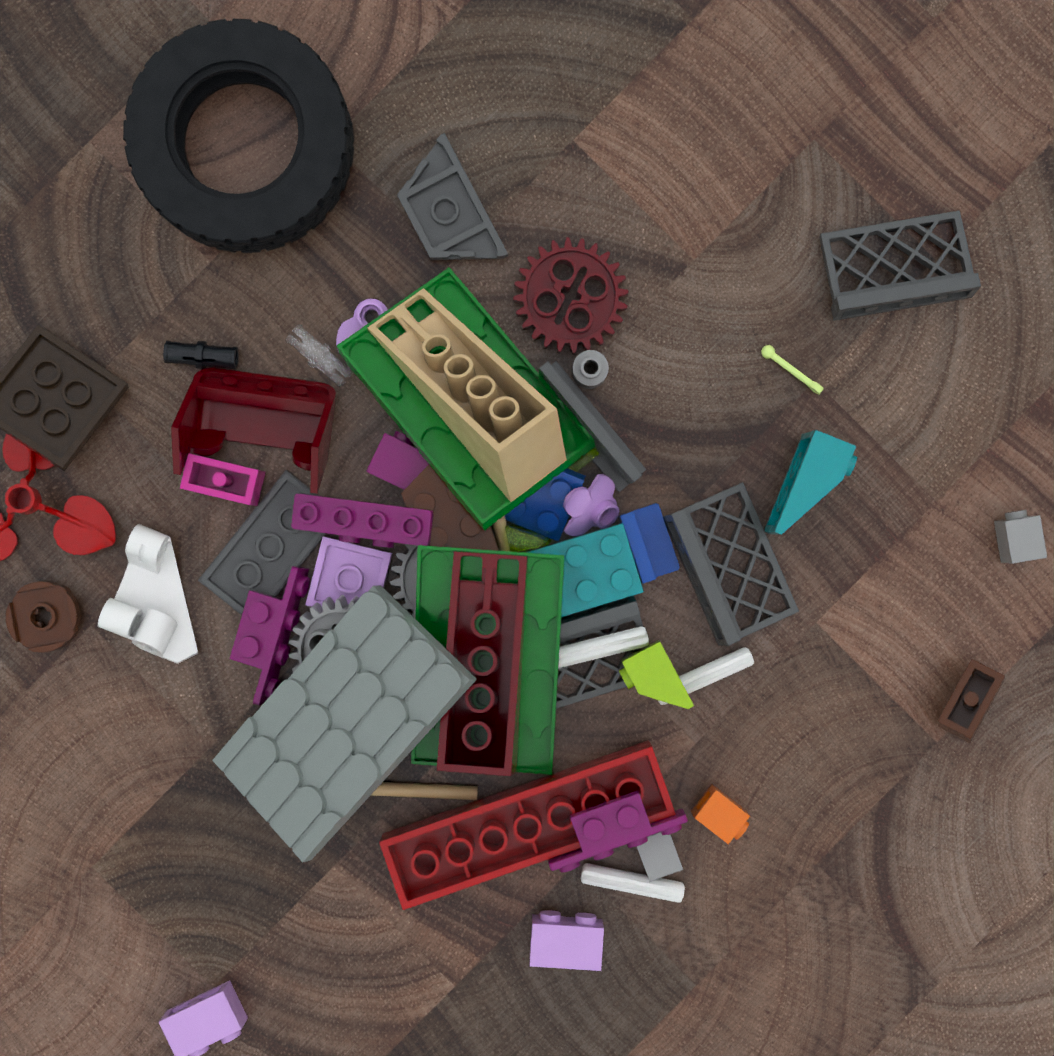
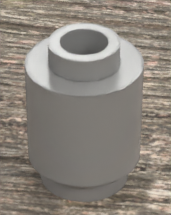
(587, 380)

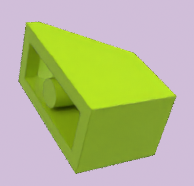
(654, 676)

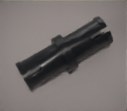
(201, 355)

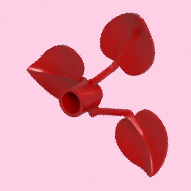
(82, 526)

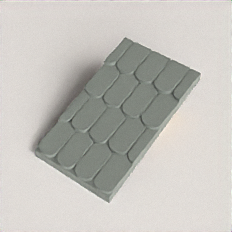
(342, 721)

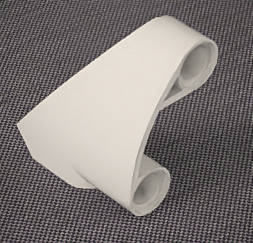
(151, 599)

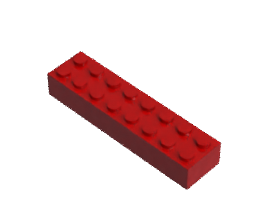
(515, 825)

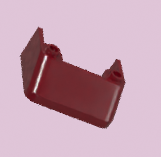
(257, 412)

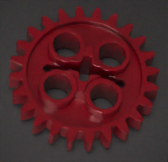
(542, 282)

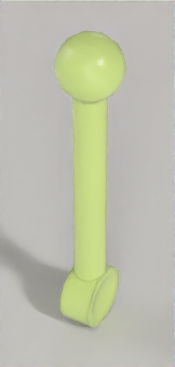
(769, 352)

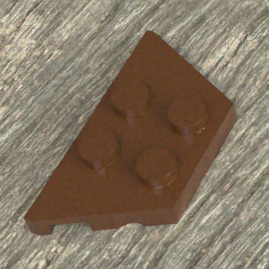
(451, 521)

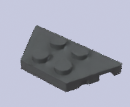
(448, 209)

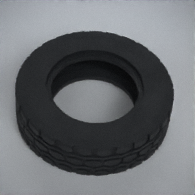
(189, 72)

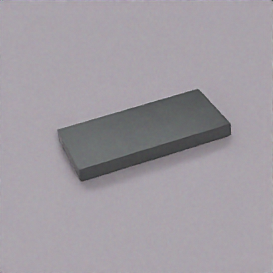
(262, 548)

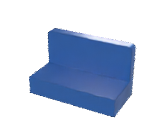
(649, 542)

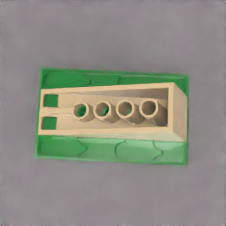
(466, 397)

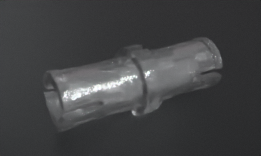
(319, 355)

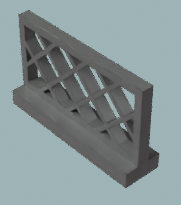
(904, 294)
(615, 457)
(703, 576)
(594, 621)

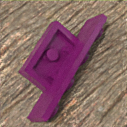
(361, 519)
(266, 631)
(612, 826)

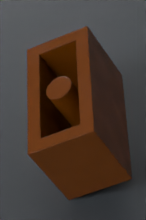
(970, 701)

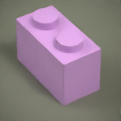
(566, 941)
(204, 1021)

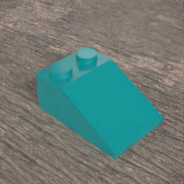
(813, 472)

